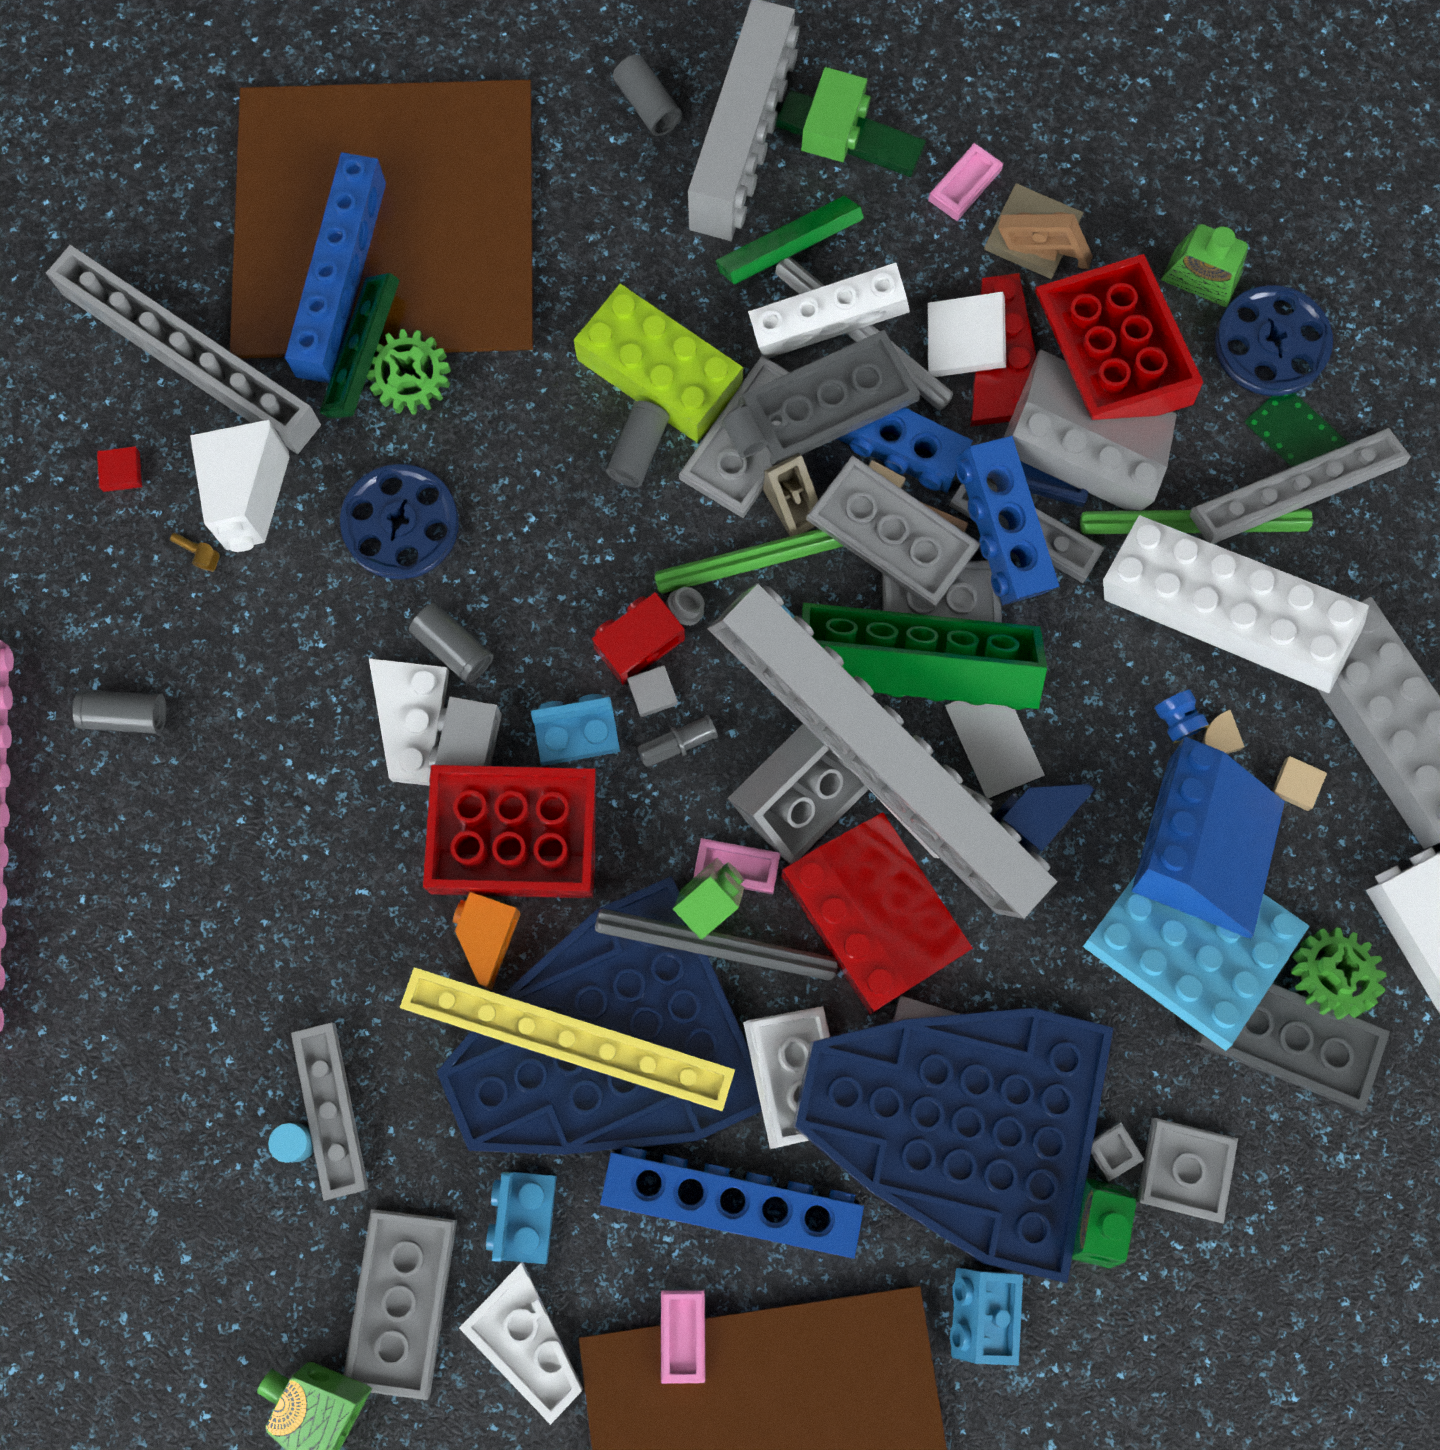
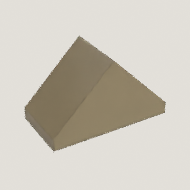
(791, 493)

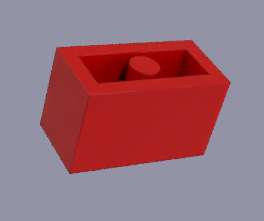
(638, 637)

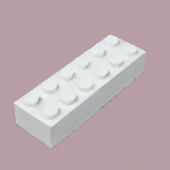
(1235, 603)

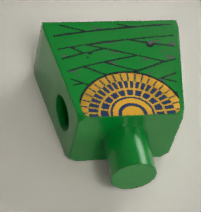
(1104, 1224)

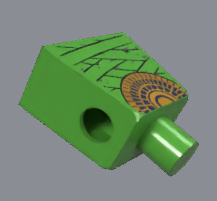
(1208, 263)
(312, 1407)

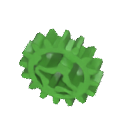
(416, 359)
(1338, 973)

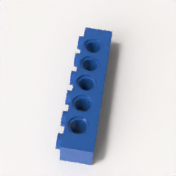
(336, 268)
(836, 1238)

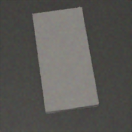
(716, 465)
(893, 531)
(400, 1303)

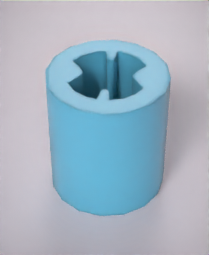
(291, 1143)

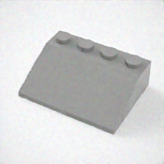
(1108, 457)

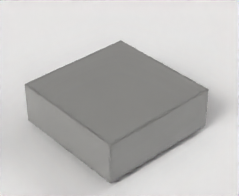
(652, 691)
(1114, 1152)

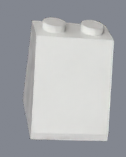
(239, 481)

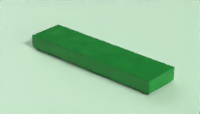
(789, 239)

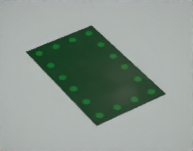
(1294, 429)

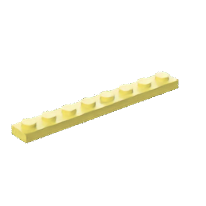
(568, 1039)

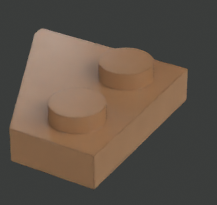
(1046, 236)

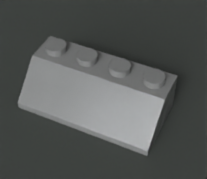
(797, 794)

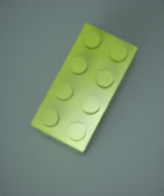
(658, 362)

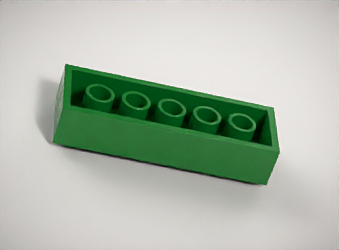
(935, 654)

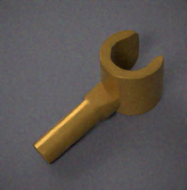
(204, 557)

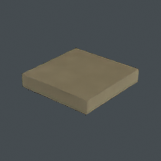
(1031, 202)

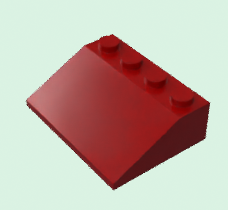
(1121, 341)
(511, 831)
(875, 912)

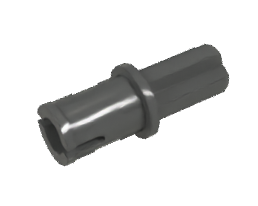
(677, 741)

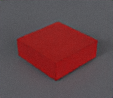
(119, 469)

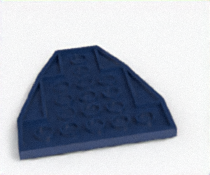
(652, 992)
(967, 1125)

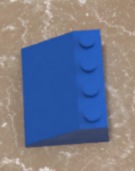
(1210, 839)

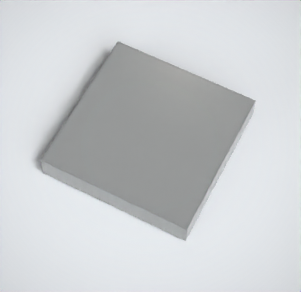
(1187, 1170)

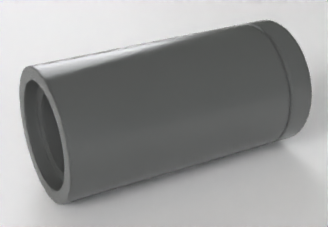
(647, 95)
(637, 444)
(451, 643)
(119, 711)

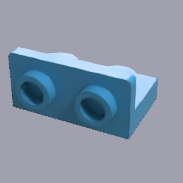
(575, 729)
(522, 1218)
(986, 1317)

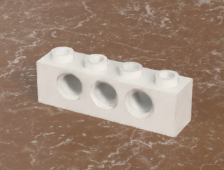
(829, 311)

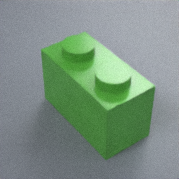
(834, 115)
(710, 897)

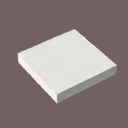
(966, 334)

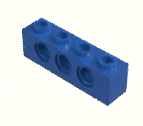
(913, 433)
(1012, 500)

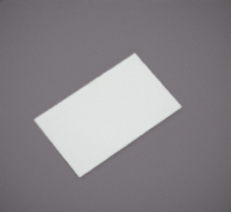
(995, 746)

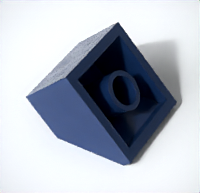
(1041, 812)

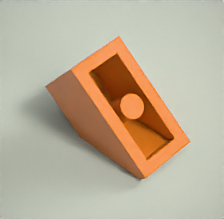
(485, 934)

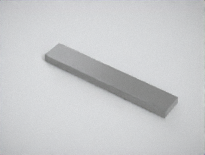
(1299, 486)

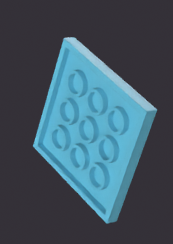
(1195, 966)

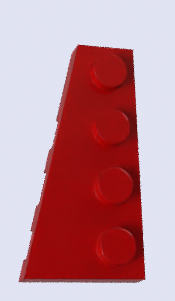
(999, 389)

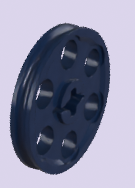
(1281, 327)
(391, 507)

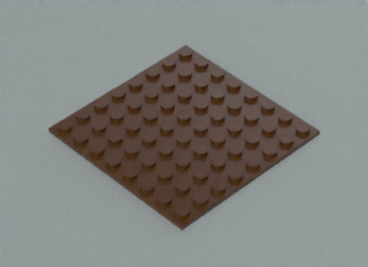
(446, 224)
(775, 1379)

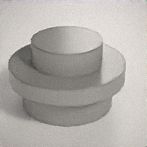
(686, 605)

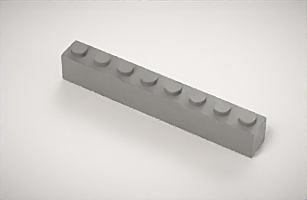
(182, 348)

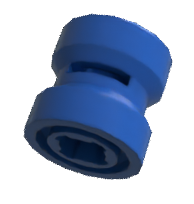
(1181, 716)

